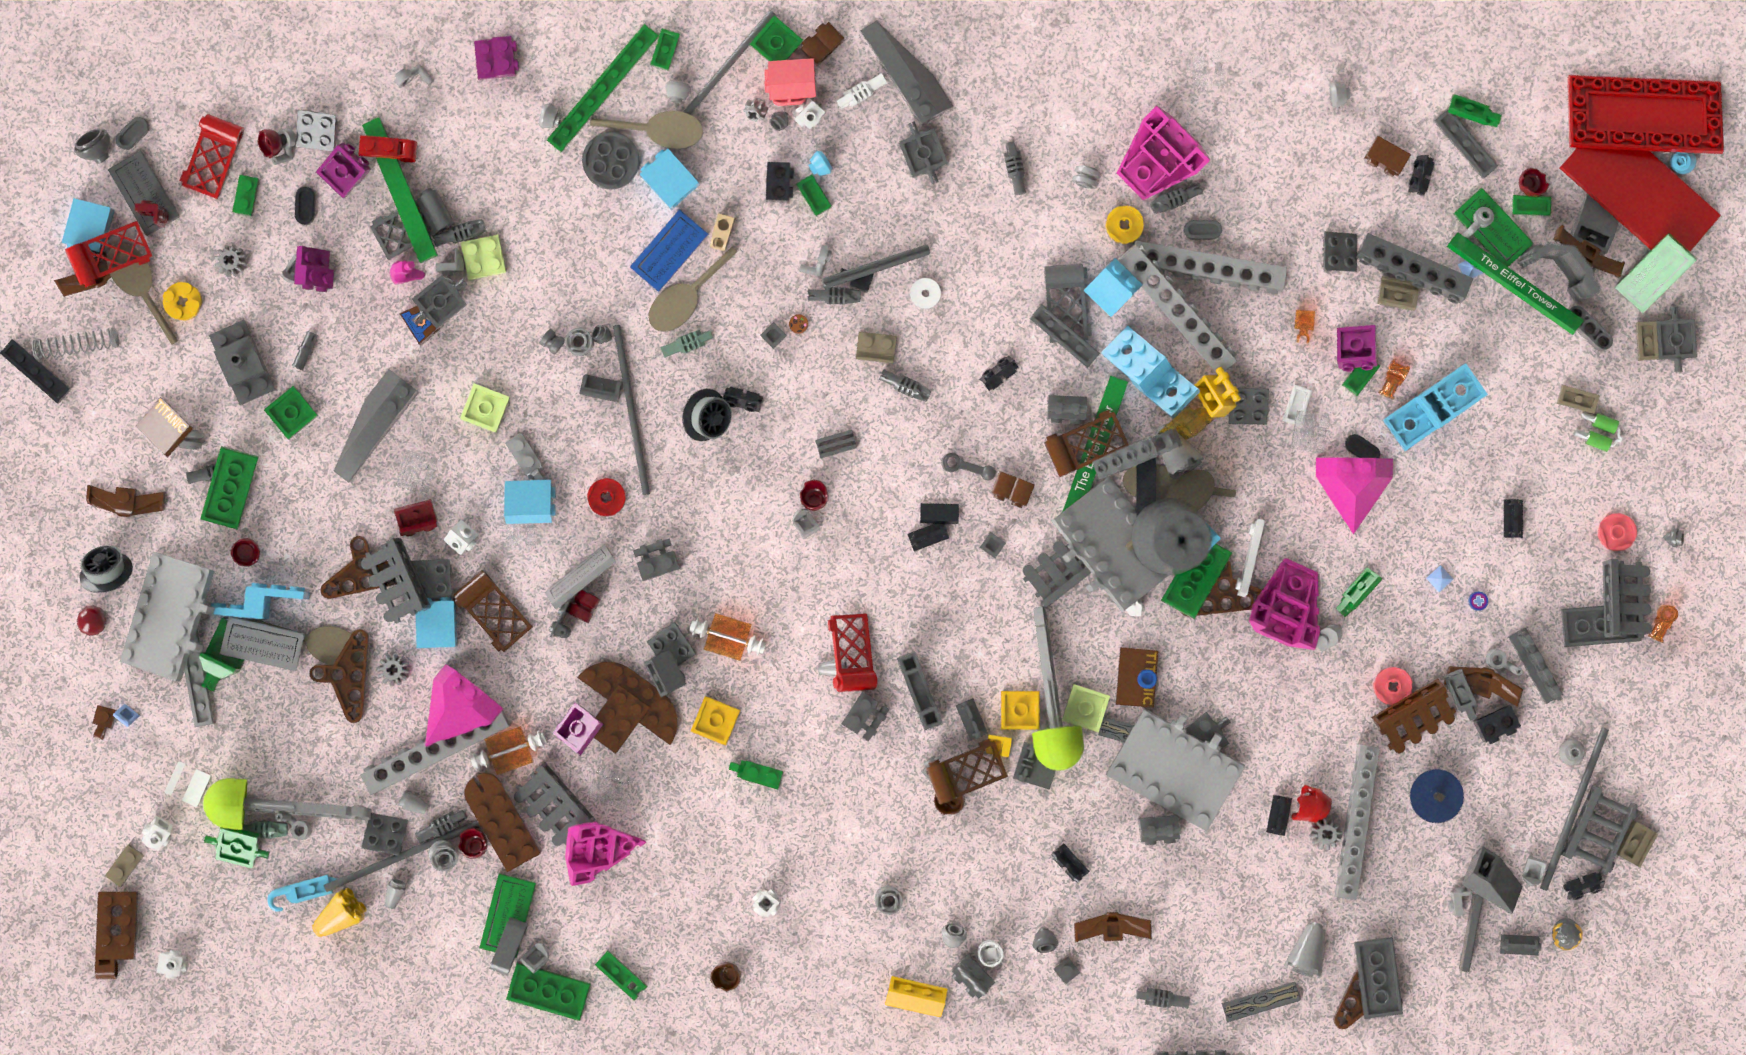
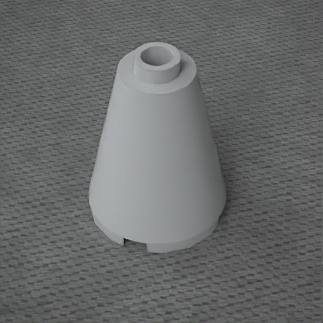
(1182, 458)
(1308, 952)

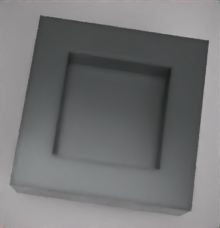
(773, 335)
(992, 545)
(1066, 970)

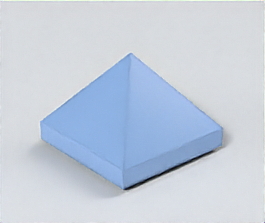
(1469, 270)
(1439, 578)
(126, 715)

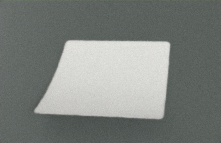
(196, 787)

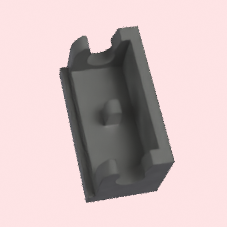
(600, 388)

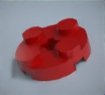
(601, 487)

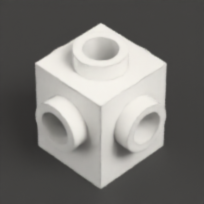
(808, 113)
(461, 537)
(156, 833)
(763, 910)
(165, 964)

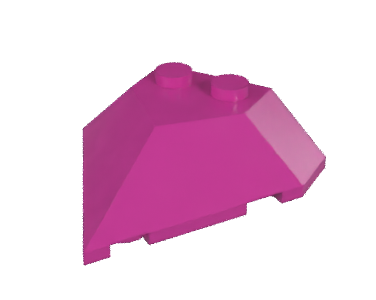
(1354, 484)
(457, 707)
(595, 848)

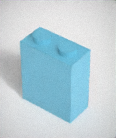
(669, 178)
(87, 222)
(1113, 287)
(529, 501)
(437, 625)

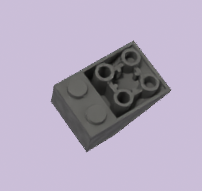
(1594, 225)
(1493, 880)

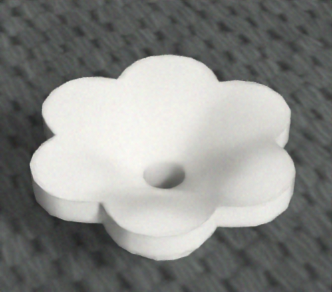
(1136, 608)

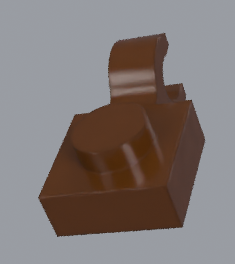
(103, 719)

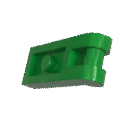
(620, 975)

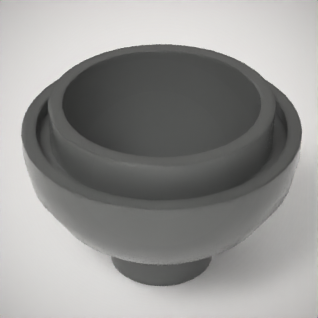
(93, 145)

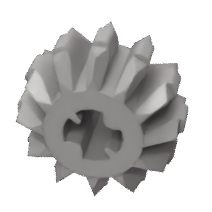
(232, 253)
(389, 664)
(1328, 827)

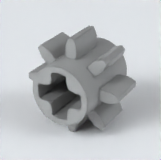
(755, 109)

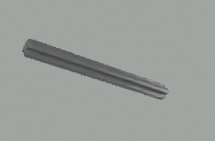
(875, 266)

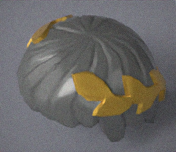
(1567, 934)

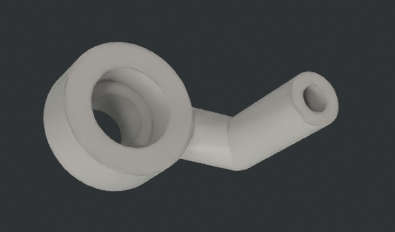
(403, 77)
(289, 140)
(1479, 221)
(824, 255)
(1501, 661)
(296, 829)

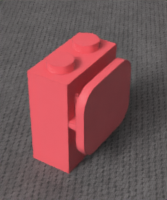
(790, 81)

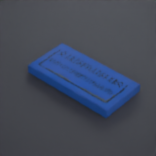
(669, 250)

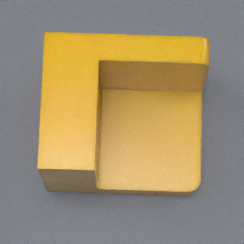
(1003, 745)

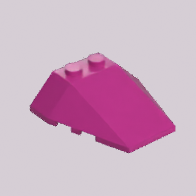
(1160, 155)
(1288, 607)

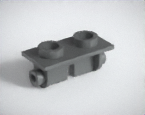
(971, 719)
(1520, 945)

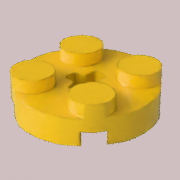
(1124, 235)
(191, 307)

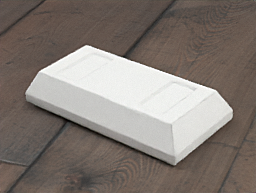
(1298, 402)

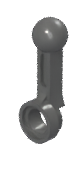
(986, 472)

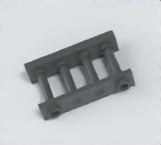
(1580, 831)

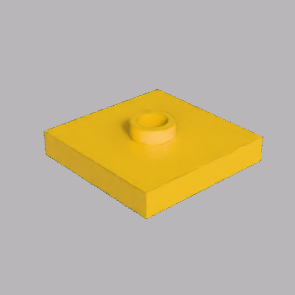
(1020, 710)
(715, 720)

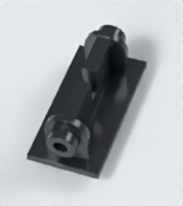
(1422, 166)
(1005, 366)
(751, 402)
(1513, 518)
(928, 536)
(1279, 815)
(1065, 858)
(1591, 884)

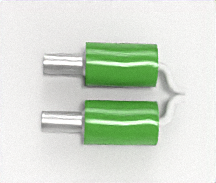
(1604, 423)

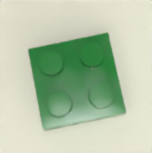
(776, 41)
(291, 412)

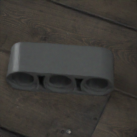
(1598, 330)
(508, 946)

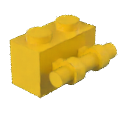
(1218, 393)

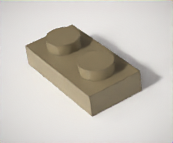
(1647, 341)
(1578, 399)
(124, 865)

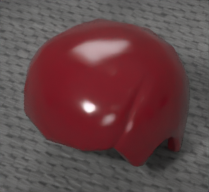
(269, 143)
(1533, 182)
(814, 495)
(245, 552)
(91, 620)
(473, 843)

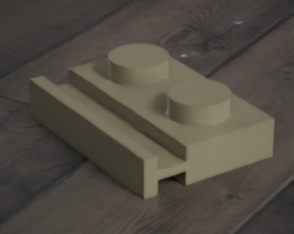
(1397, 293)
(876, 347)
(1636, 843)

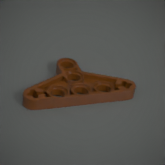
(353, 573)
(1217, 595)
(347, 665)
(1357, 1010)

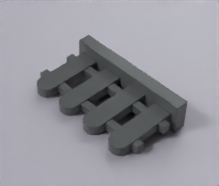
(405, 575)
(1056, 575)
(1614, 599)
(1535, 666)
(556, 789)

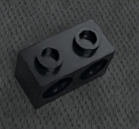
(774, 182)
(1495, 719)

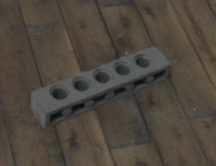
(1460, 282)

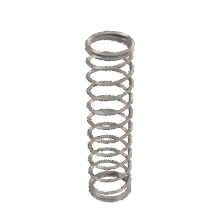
(113, 340)

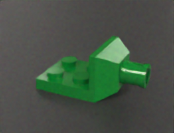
(216, 664)

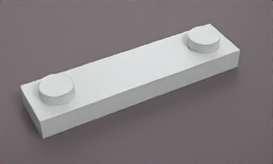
(1244, 582)

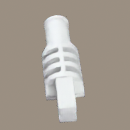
(861, 91)

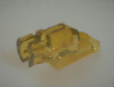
(1189, 422)

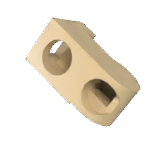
(722, 232)

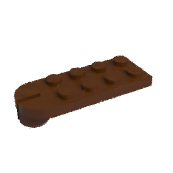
(500, 821)

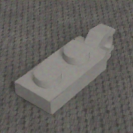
(525, 457)

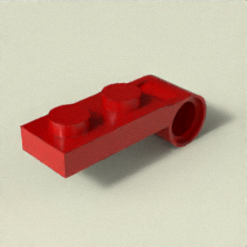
(387, 147)

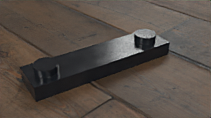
(35, 371)
(1145, 484)

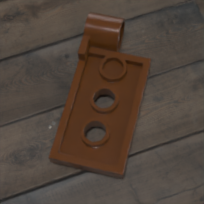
(111, 947)

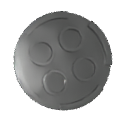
(610, 160)

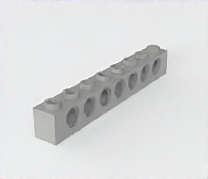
(1129, 261)
(1276, 273)
(375, 783)
(1356, 822)

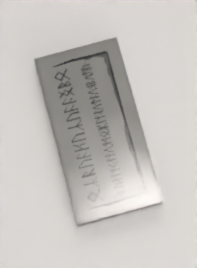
(580, 577)
(262, 643)

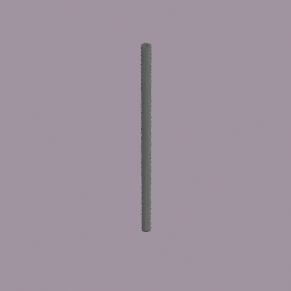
(728, 64)
(631, 409)
(1574, 809)
(395, 858)

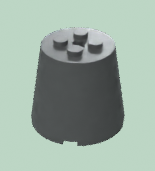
(1157, 535)

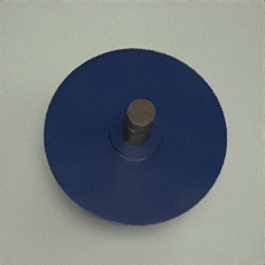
(1436, 796)

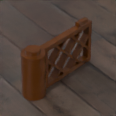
(1063, 455)
(475, 591)
(943, 777)

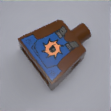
(423, 330)

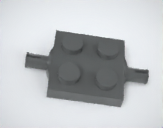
(923, 153)
(439, 302)
(1676, 339)
(1205, 728)

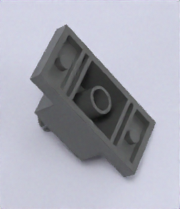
(241, 362)

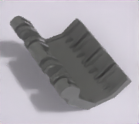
(1571, 263)

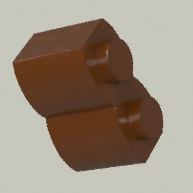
(822, 43)
(1013, 489)

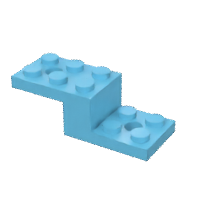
(1150, 372)
(1435, 407)
(258, 601)

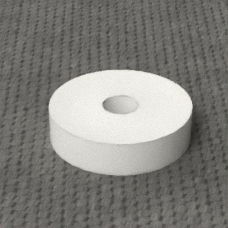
(929, 301)

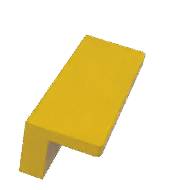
(916, 996)

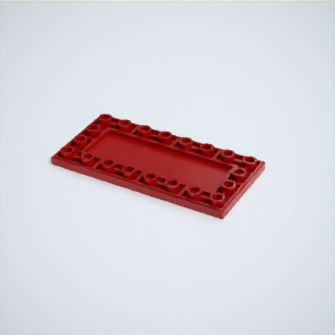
(1645, 114)
(1641, 194)

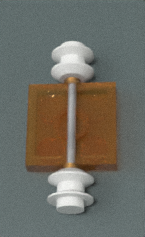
(727, 637)
(508, 750)

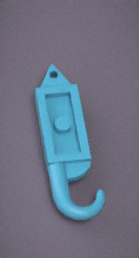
(301, 891)

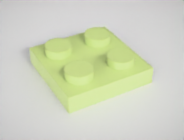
(483, 257)
(485, 408)
(1085, 708)

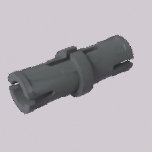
(304, 350)

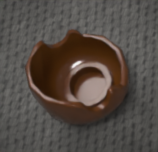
(951, 807)
(725, 976)

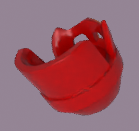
(1312, 806)

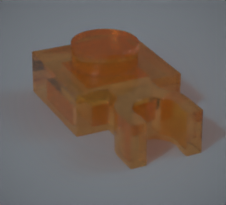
(1304, 321)

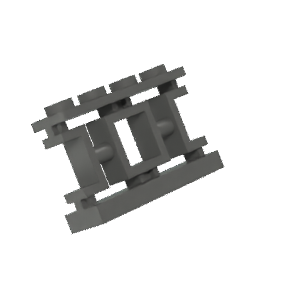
(1137, 453)

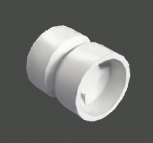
(990, 953)

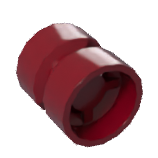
(583, 606)

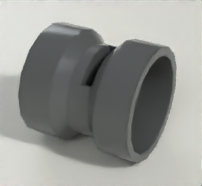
(552, 341)

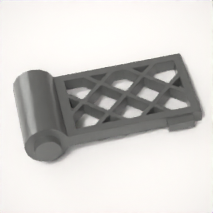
(434, 212)
(1067, 277)

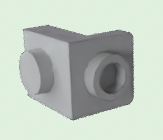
(1455, 904)

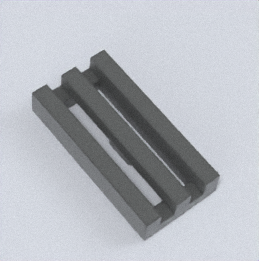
(851, 439)

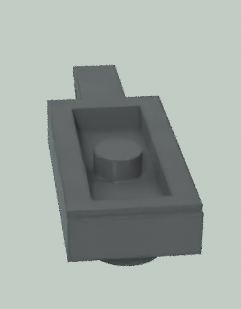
(1462, 693)

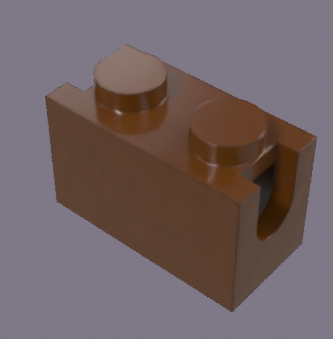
(1387, 156)

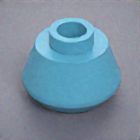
(820, 164)
(1685, 165)

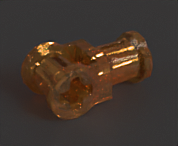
(1393, 378)
(1662, 622)

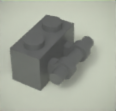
(1066, 408)
(658, 565)
(665, 673)
(860, 713)
(1159, 829)
(973, 977)

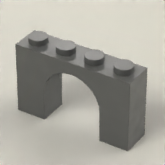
(919, 691)

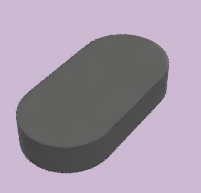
(132, 133)
(1202, 229)

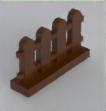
(1406, 709)

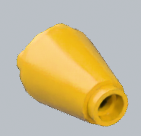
(339, 913)

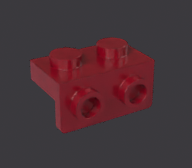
(148, 208)
(416, 518)

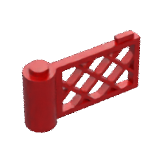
(219, 131)
(84, 262)
(852, 678)

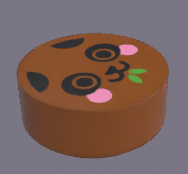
(798, 324)

